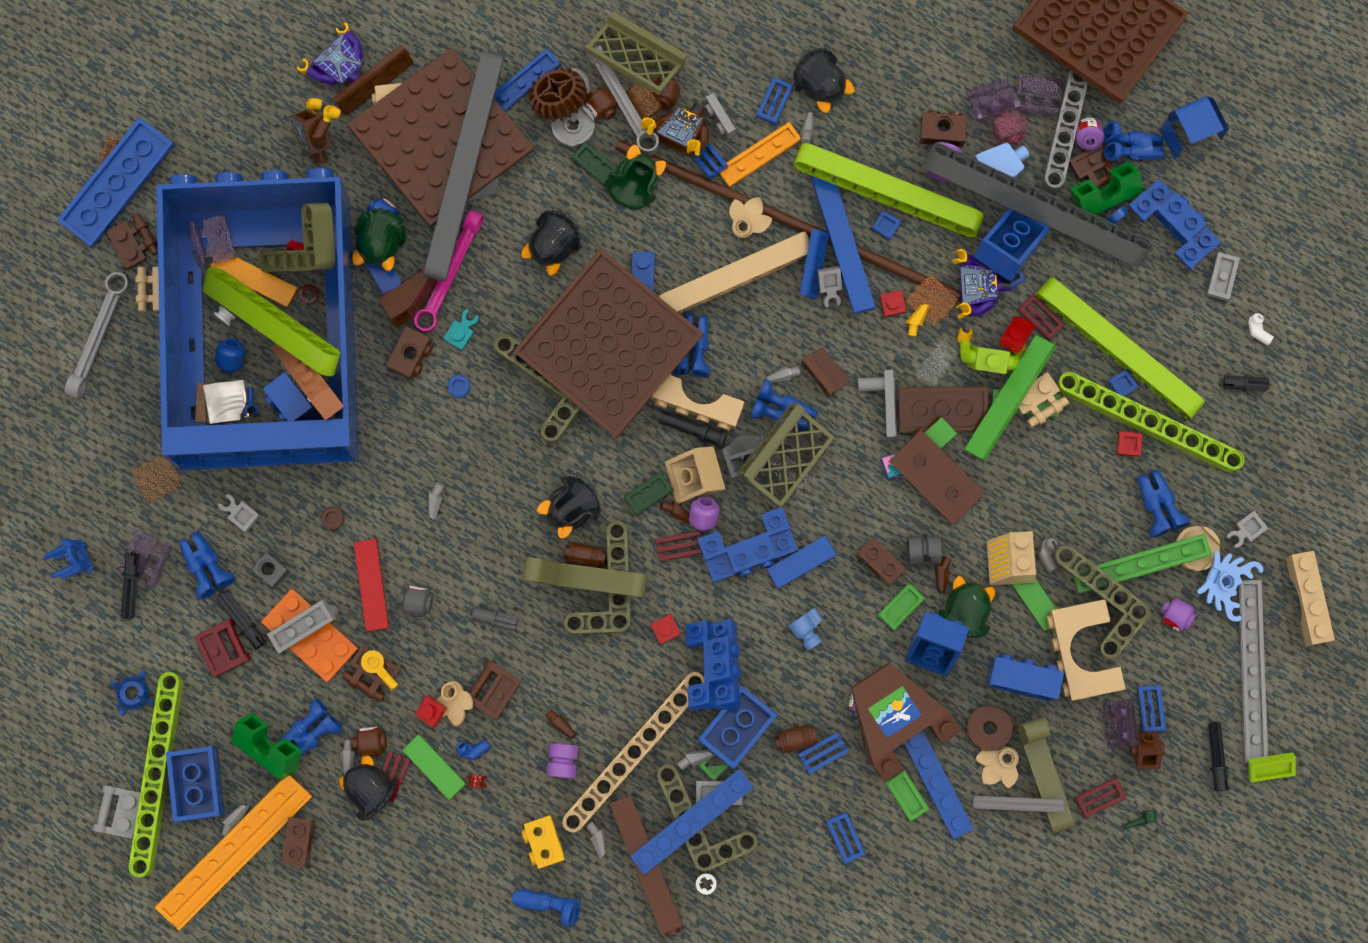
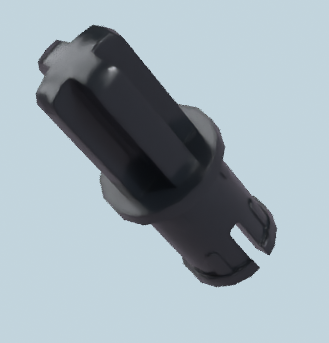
(1246, 383)

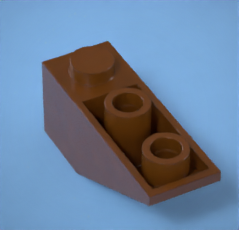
(406, 299)

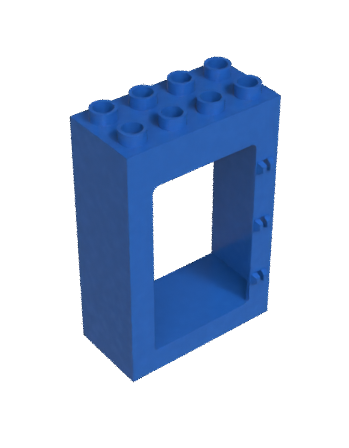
(257, 216)

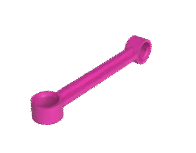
(470, 228)

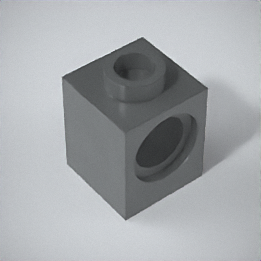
(276, 577)

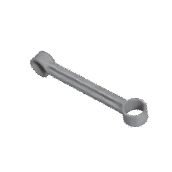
(624, 103)
(77, 382)

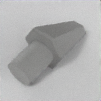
(807, 131)
(783, 374)
(434, 500)
(347, 755)
(694, 758)
(233, 818)
(597, 839)

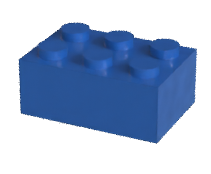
(1011, 243)
(289, 401)
(936, 644)
(1024, 678)
(737, 729)
(195, 784)

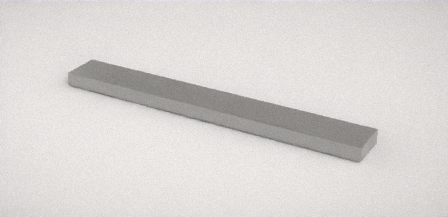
(1252, 669)

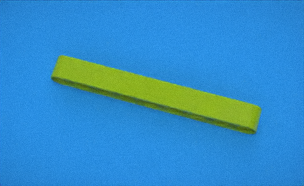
(888, 190)
(271, 321)
(1120, 347)
(1160, 422)
(148, 783)

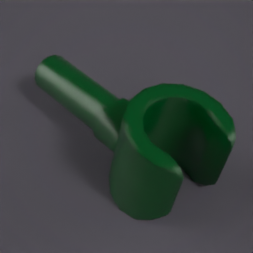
(1149, 817)

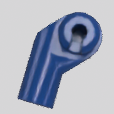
(472, 751)

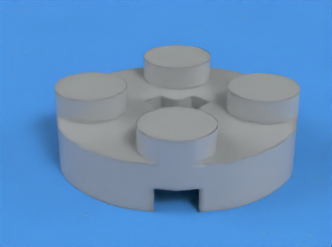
(577, 137)

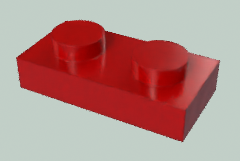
(1017, 334)

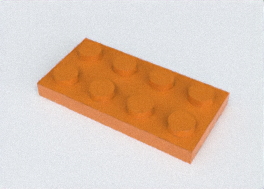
(323, 650)

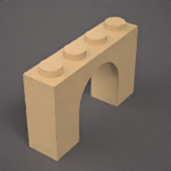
(1064, 625)

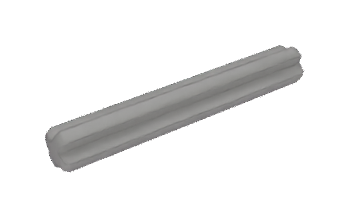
(1019, 804)

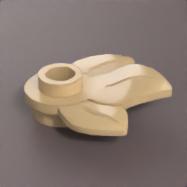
(750, 214)
(455, 704)
(996, 769)

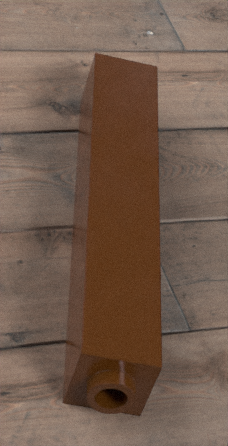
(653, 881)

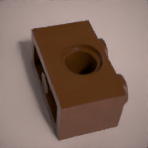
(931, 134)
(409, 341)
(880, 562)
(298, 842)

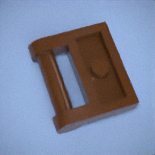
(499, 692)

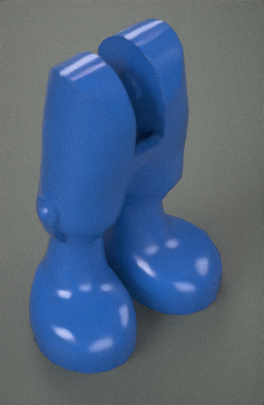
(1141, 144)
(699, 367)
(768, 395)
(1155, 498)
(209, 558)
(309, 740)
(568, 907)

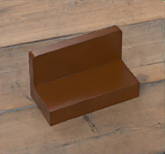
(825, 372)

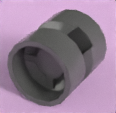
(924, 550)

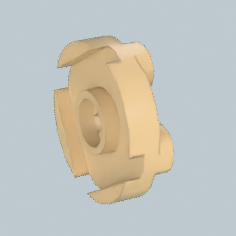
(1213, 541)

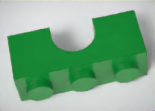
(1123, 185)
(252, 738)

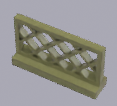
(644, 43)
(769, 446)

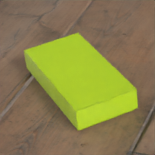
(1271, 767)

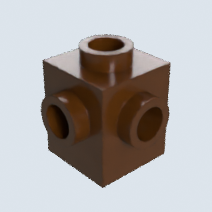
(1149, 752)

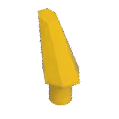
(917, 319)

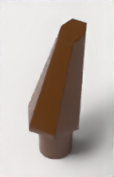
(675, 511)
(942, 574)
(560, 724)

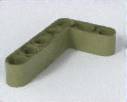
(317, 240)
(565, 404)
(584, 577)
(1108, 594)
(614, 610)
(1044, 771)
(703, 848)

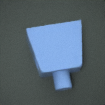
(1005, 159)

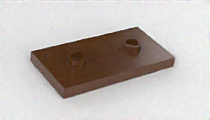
(958, 405)
(936, 477)

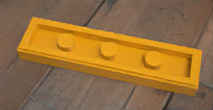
(760, 154)
(259, 281)

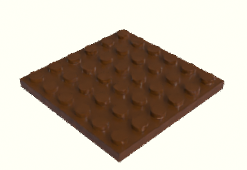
(1102, 39)
(418, 129)
(608, 343)

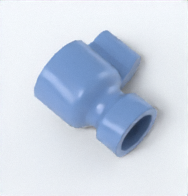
(804, 629)

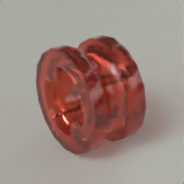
(312, 288)
(476, 781)

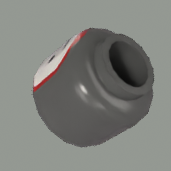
(416, 601)

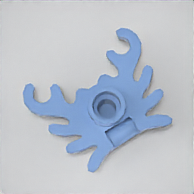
(1223, 581)

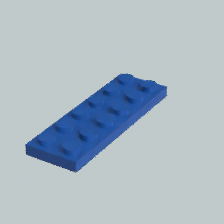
(116, 182)

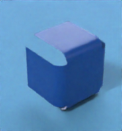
(1199, 121)

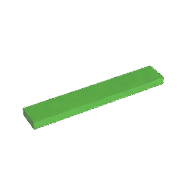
(1010, 397)
(1150, 561)

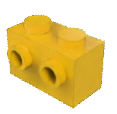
(543, 842)

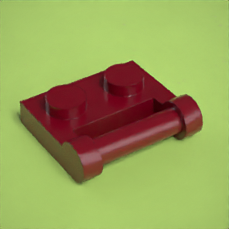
(215, 651)

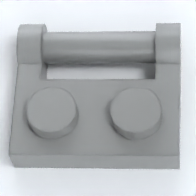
(125, 813)

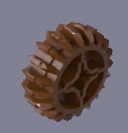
(544, 95)

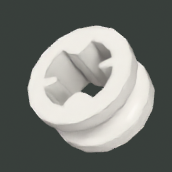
(224, 315)
(704, 890)

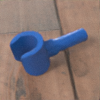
(250, 403)

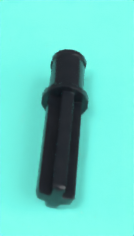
(129, 585)
(241, 620)
(1218, 760)

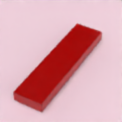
(371, 585)

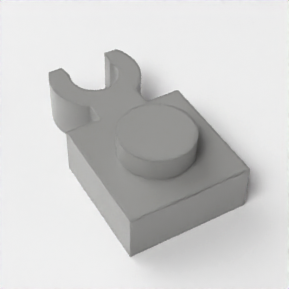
(829, 282)
(241, 514)
(1248, 528)

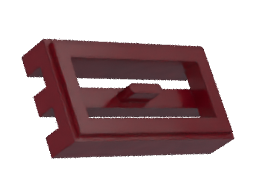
(1027, 316)
(678, 546)
(402, 774)
(1078, 798)

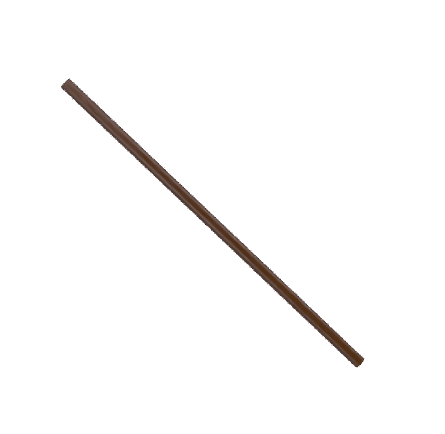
(784, 218)

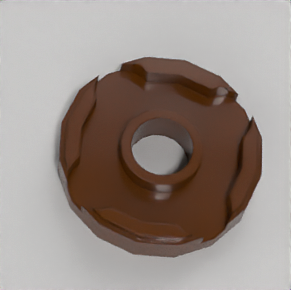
(999, 719)

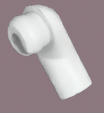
(1256, 329)

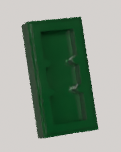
(593, 163)
(648, 493)

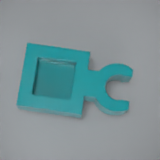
(459, 333)

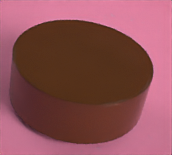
(332, 518)

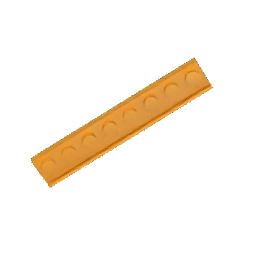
(232, 852)

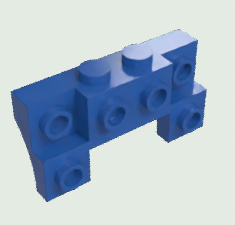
(1180, 219)
(749, 553)
(720, 665)

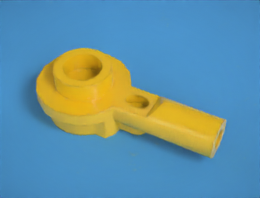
(374, 663)

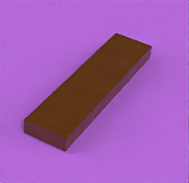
(379, 74)

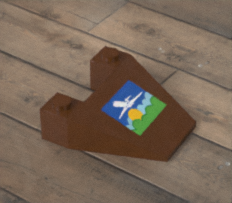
(894, 711)

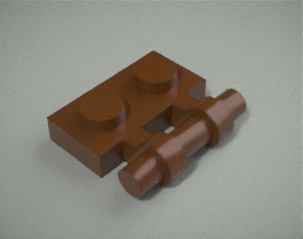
(1088, 163)
(127, 245)
(372, 691)

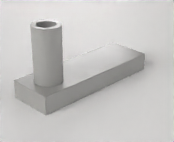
(888, 384)
(302, 625)

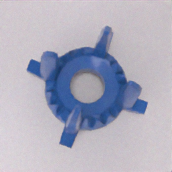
(68, 550)
(140, 700)

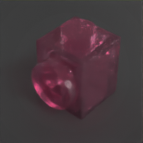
(1009, 127)

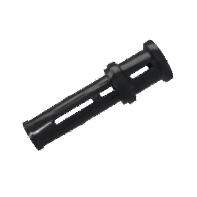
(702, 432)

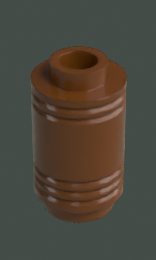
(584, 555)
(796, 738)

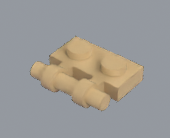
(142, 297)
(1042, 390)

